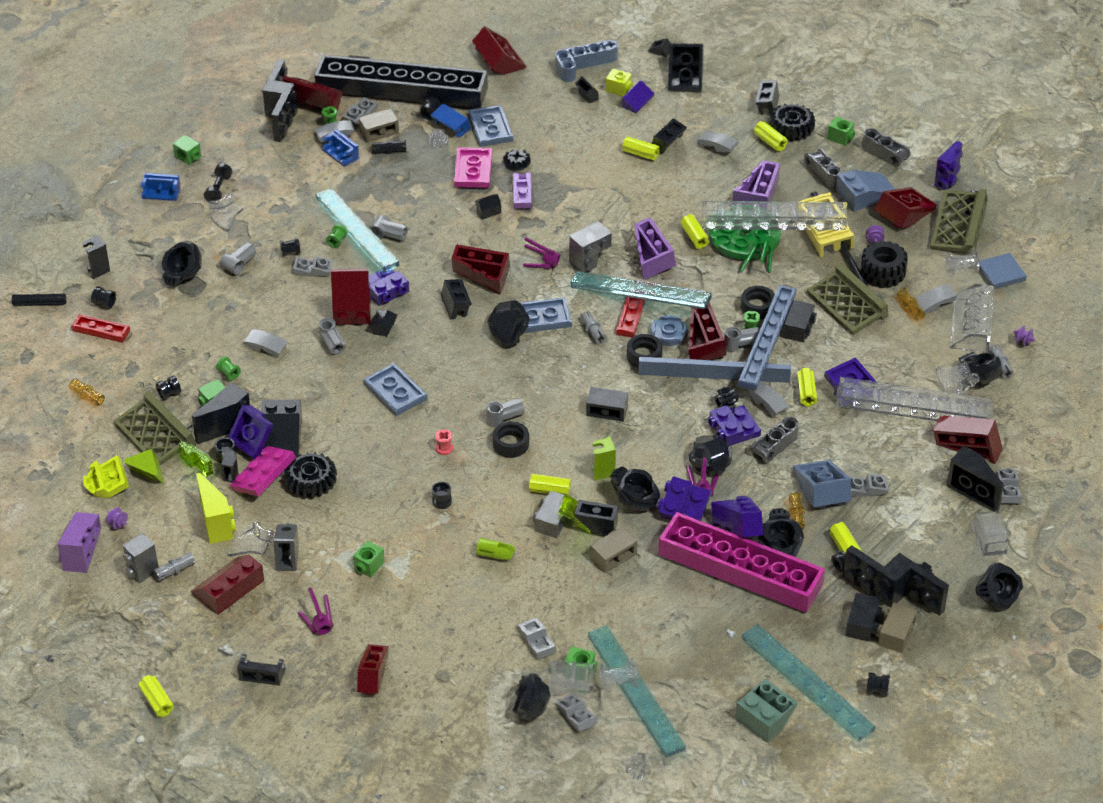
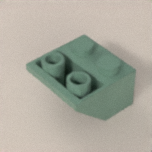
(765, 710)

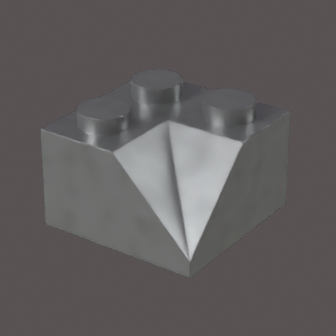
(586, 246)

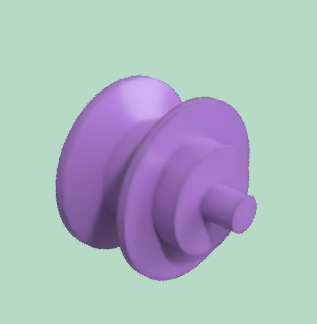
(875, 233)
(1024, 336)
(116, 518)

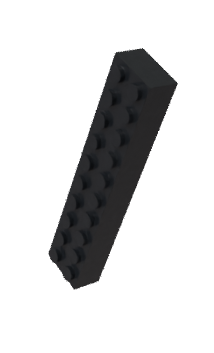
(403, 80)

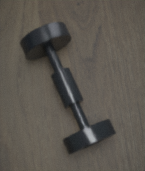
(223, 172)

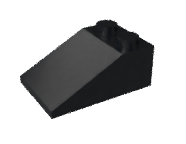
(685, 67)
(219, 414)
(287, 422)
(975, 479)

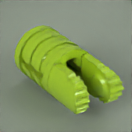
(494, 549)

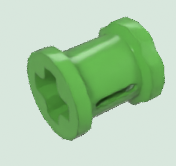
(328, 116)
(338, 233)
(751, 319)
(228, 368)

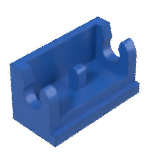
(451, 119)
(341, 148)
(161, 186)

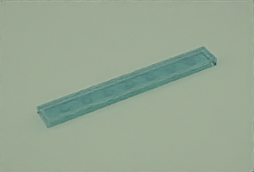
(358, 230)
(641, 290)
(808, 682)
(639, 697)

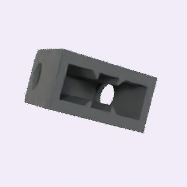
(286, 538)

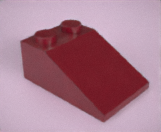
(904, 206)
(351, 296)

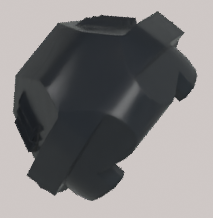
(181, 263)
(508, 322)
(988, 368)
(714, 450)
(636, 494)
(782, 533)
(999, 586)
(531, 697)

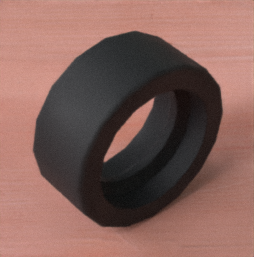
(757, 292)
(641, 341)
(511, 428)

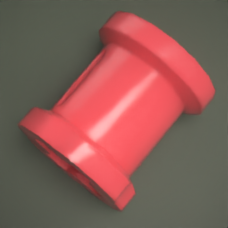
(444, 443)

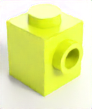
(618, 82)

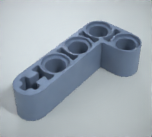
(584, 56)

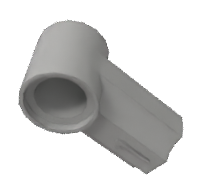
(384, 227)
(235, 261)
(330, 335)
(735, 337)
(497, 411)

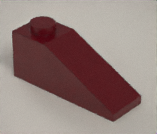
(371, 669)

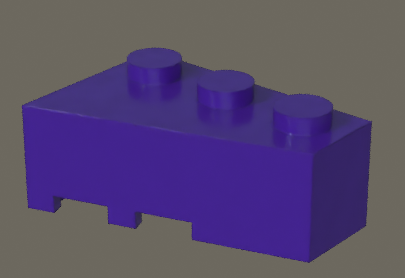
(738, 514)

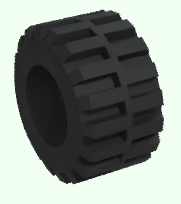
(884, 263)

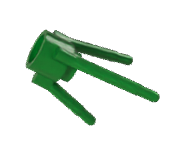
(764, 245)

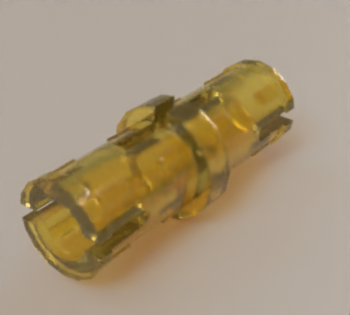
(911, 304)
(78, 387)
(795, 503)

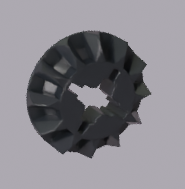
(522, 162)

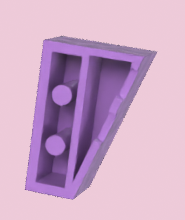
(760, 184)
(653, 248)
(79, 542)

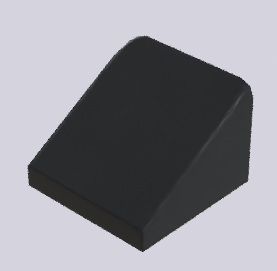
(660, 47)

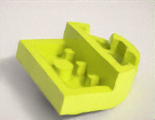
(107, 478)

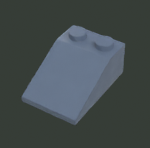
(861, 188)
(823, 483)

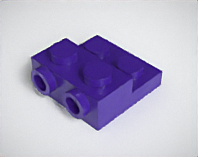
(948, 166)
(387, 286)
(851, 369)
(733, 424)
(250, 430)
(684, 499)

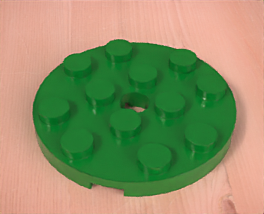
(736, 245)

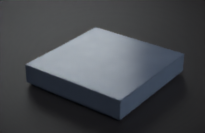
(1002, 271)

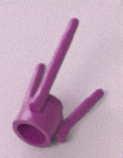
(550, 257)
(703, 482)
(321, 623)

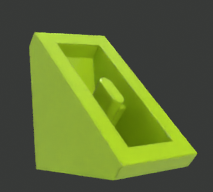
(146, 464)

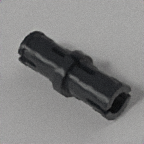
(389, 146)

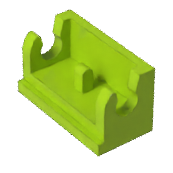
(604, 458)

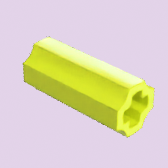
(770, 136)
(640, 148)
(694, 231)
(807, 387)
(545, 484)
(842, 537)
(155, 696)

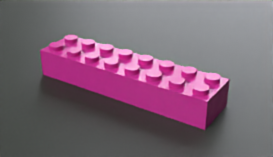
(741, 562)

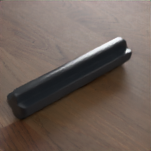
(39, 299)

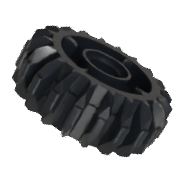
(793, 121)
(310, 475)

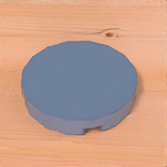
(669, 330)

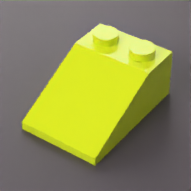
(215, 511)

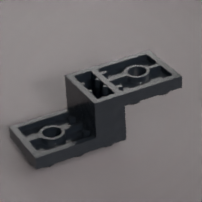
(279, 100)
(895, 580)

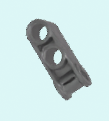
(885, 147)
(823, 167)
(776, 439)

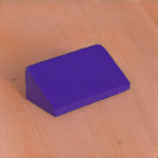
(637, 97)

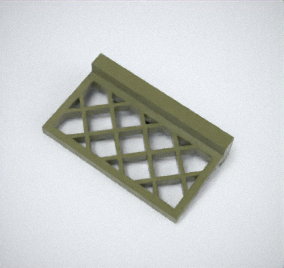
(973, 227)
(859, 292)
(164, 417)

